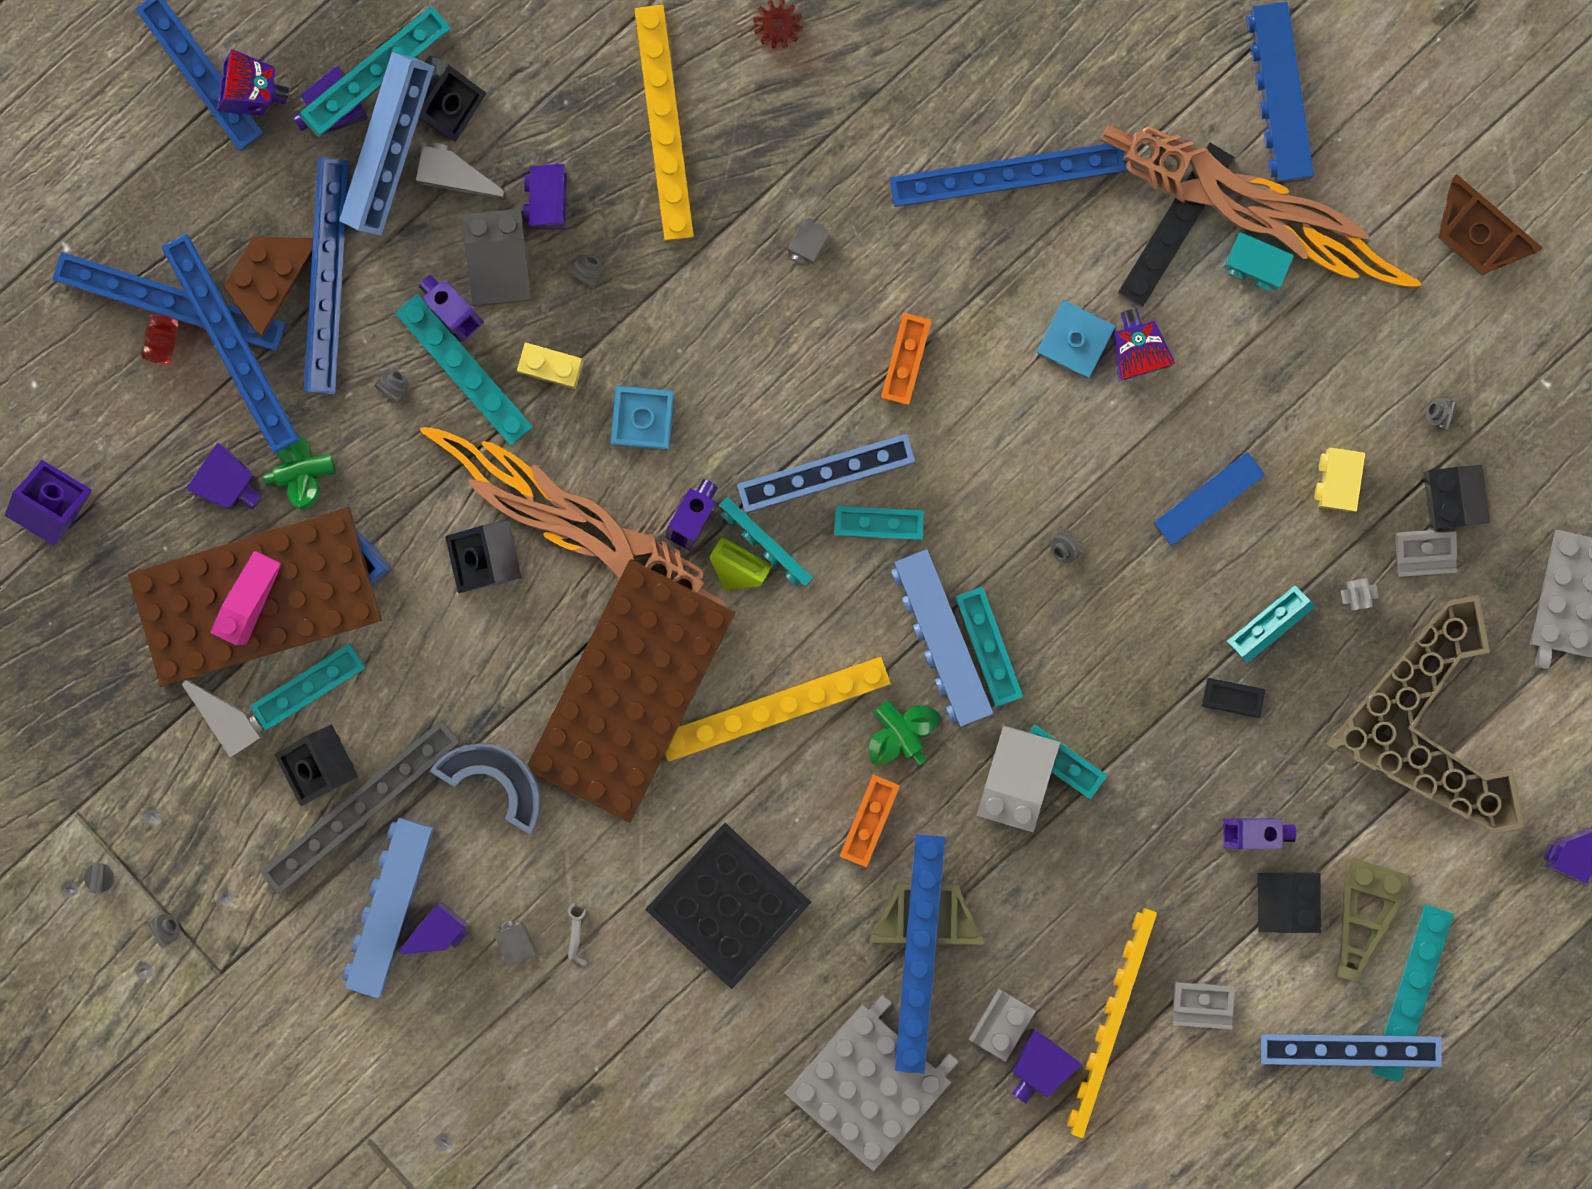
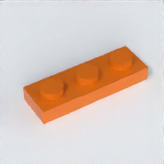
(906, 359)
(869, 820)

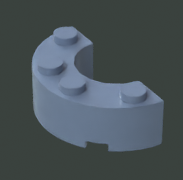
(506, 768)

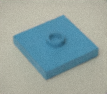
(1075, 339)
(642, 417)

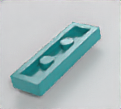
(878, 522)
(1270, 624)
(1074, 768)

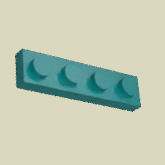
(755, 535)
(988, 646)
(308, 687)

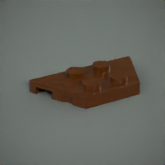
(1481, 231)
(267, 277)

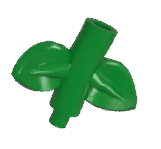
(300, 472)
(901, 733)

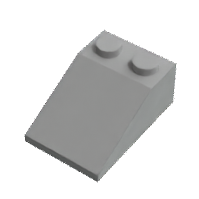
(1018, 778)

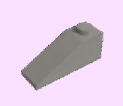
(450, 172)
(229, 724)

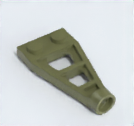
(1373, 880)

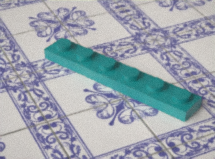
(370, 73)
(464, 370)
(1416, 980)

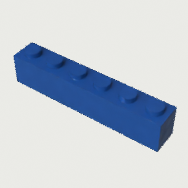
(1280, 92)

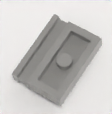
(1426, 552)
(1203, 1005)
(1001, 1025)

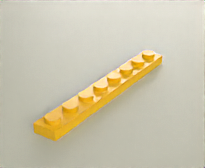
(664, 122)
(778, 708)
(1107, 1034)

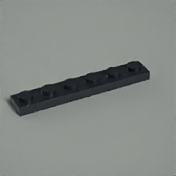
(1165, 241)

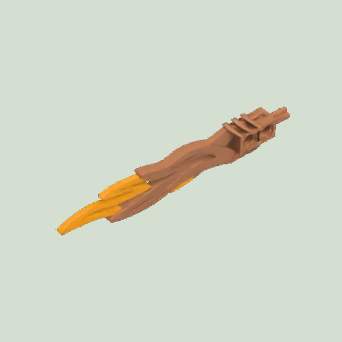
(1207, 192)
(626, 542)

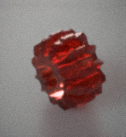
(775, 13)
(159, 339)

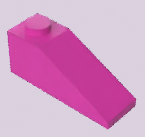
(246, 600)

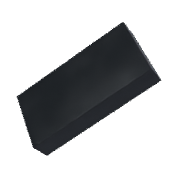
(1233, 697)

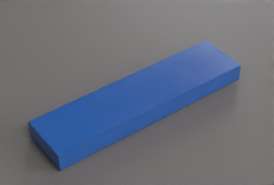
(1209, 498)

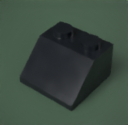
(449, 100)
(1456, 497)
(483, 556)
(316, 765)
(1289, 902)

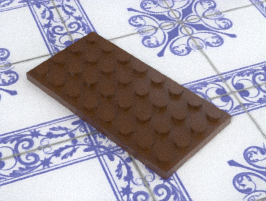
(315, 595)
(630, 690)

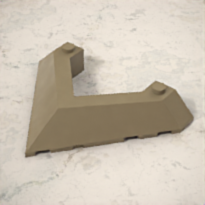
(1384, 732)

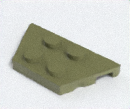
(954, 918)

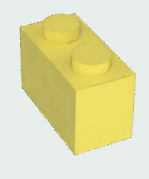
(550, 365)
(1340, 479)

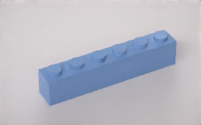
(386, 143)
(826, 473)
(943, 638)
(389, 907)
(1351, 1050)

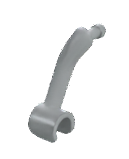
(575, 937)

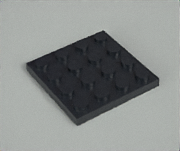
(728, 905)

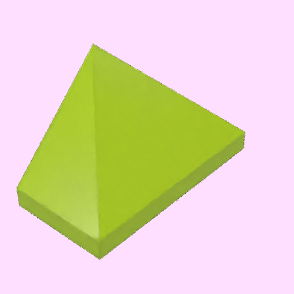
(737, 566)

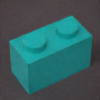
(1257, 262)

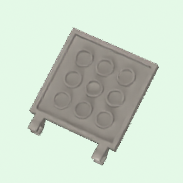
(1565, 601)
(859, 1094)

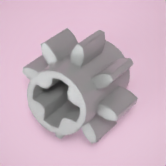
(1359, 594)

